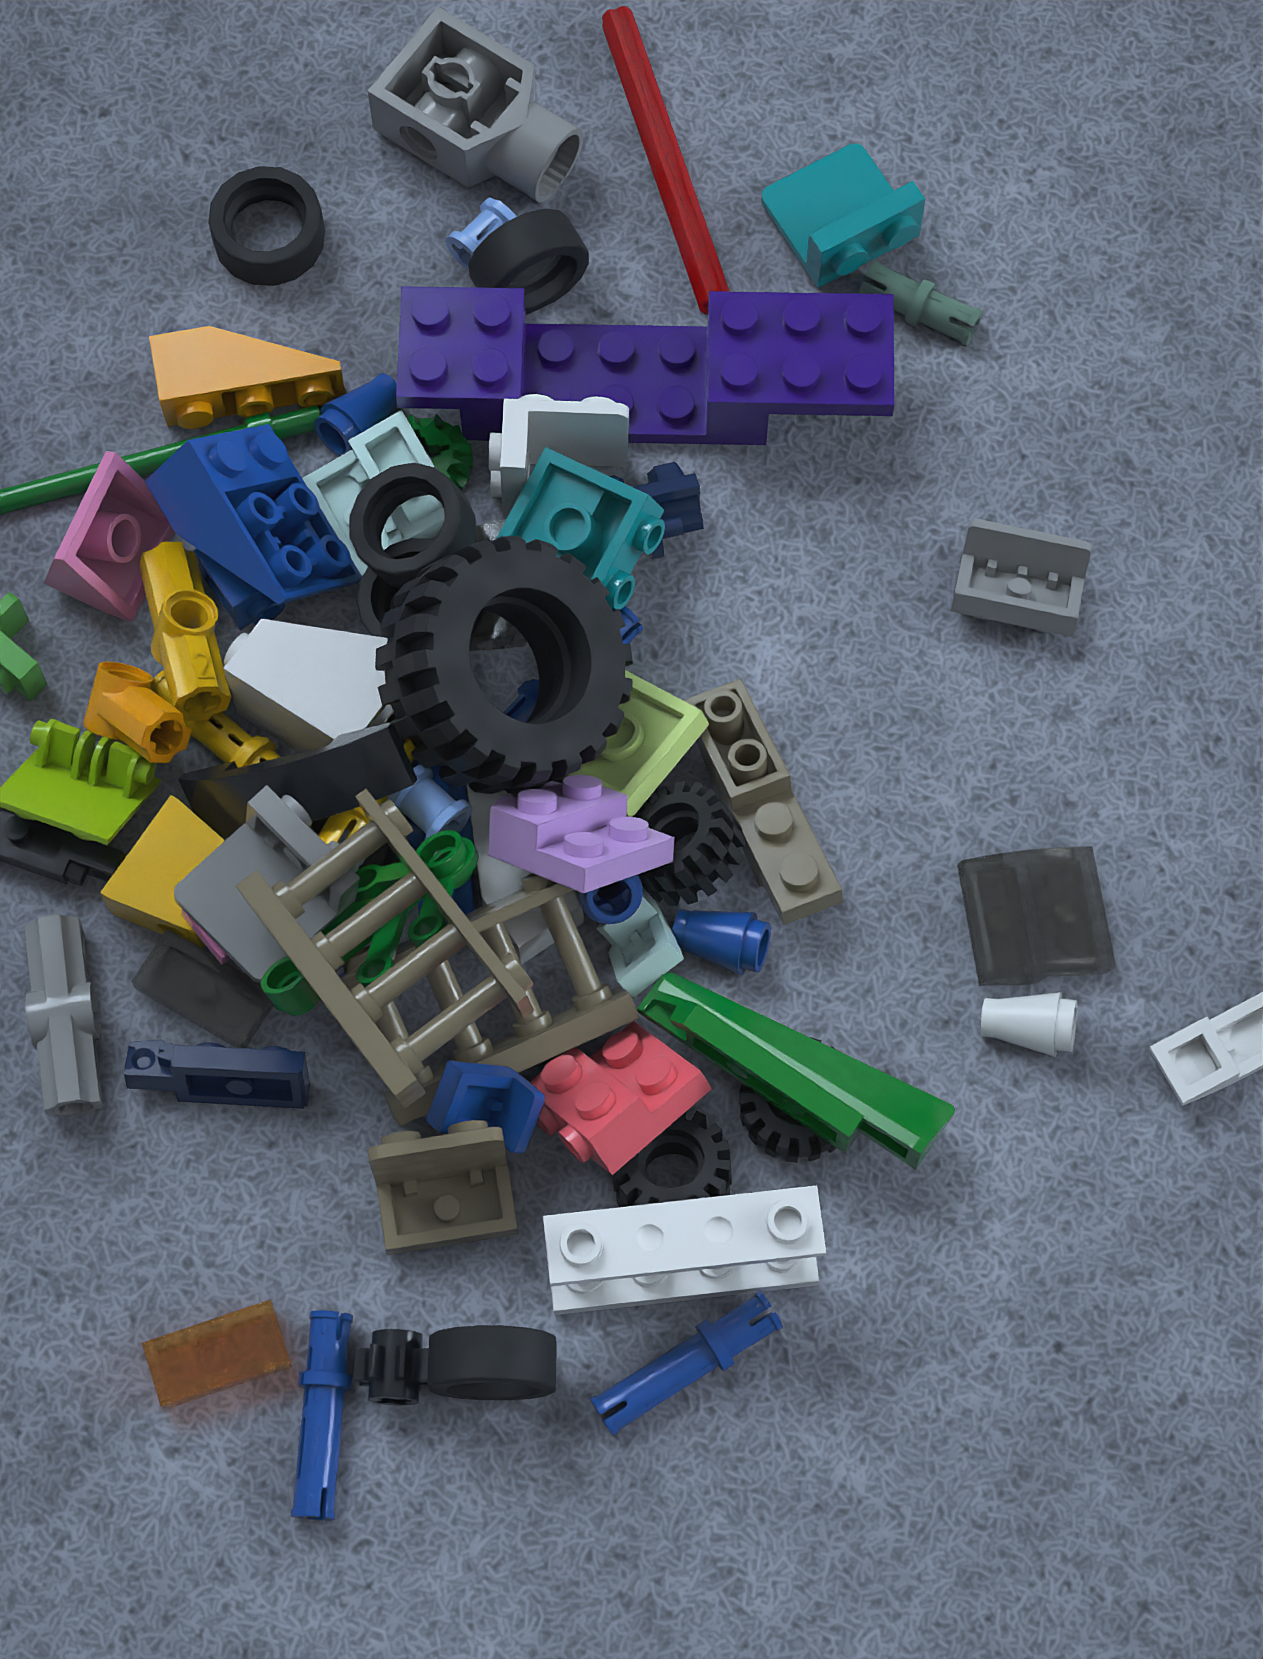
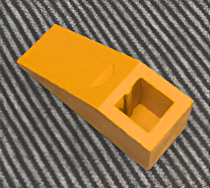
(224, 374)

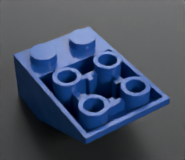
(253, 514)

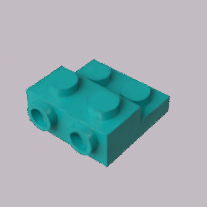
(590, 518)

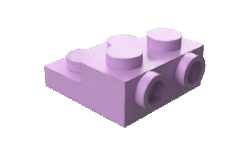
(575, 834)

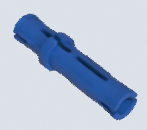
(687, 1362)
(322, 1413)

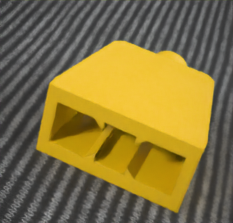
(158, 861)

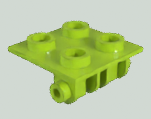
(79, 786)

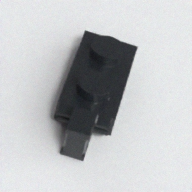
(54, 851)

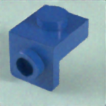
(488, 1095)

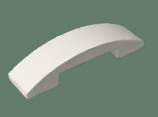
(1213, 1051)

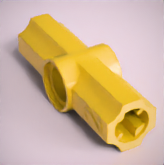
(184, 631)

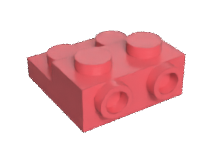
(617, 1097)

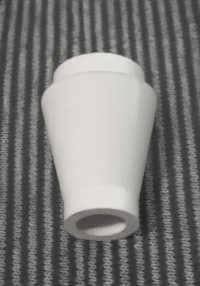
(1034, 1022)

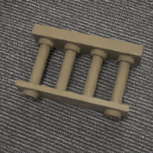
(361, 1006)
(538, 1034)

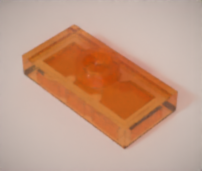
(216, 1354)

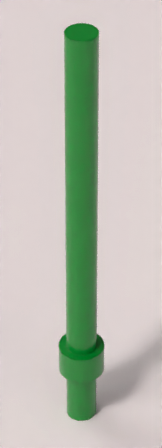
(143, 462)

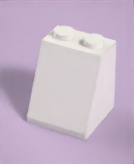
(306, 682)

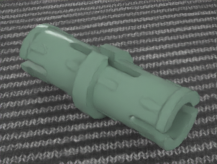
(923, 303)

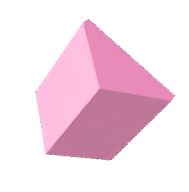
(107, 540)

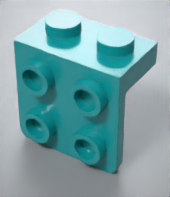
(842, 213)

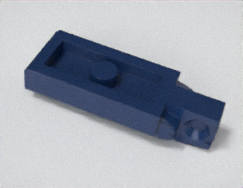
(220, 1073)

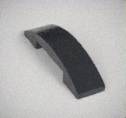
(318, 779)

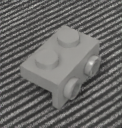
(1021, 577)

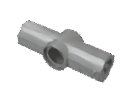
(62, 1016)

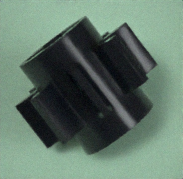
(392, 1367)

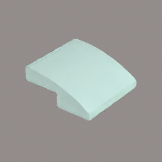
(372, 452)

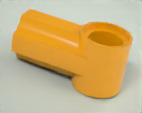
(130, 712)

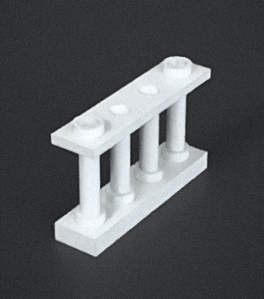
(684, 1249)

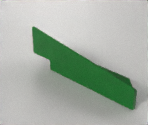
(798, 1074)

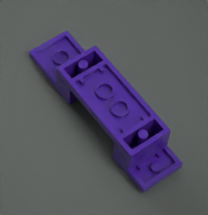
(679, 381)

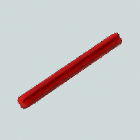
(664, 155)

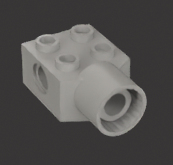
(472, 110)

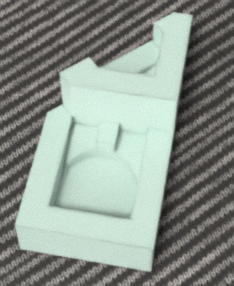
(641, 947)

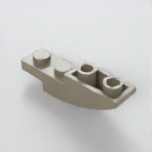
(760, 796)

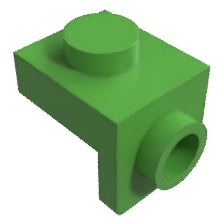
(16, 666)

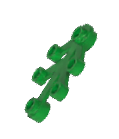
(450, 861)

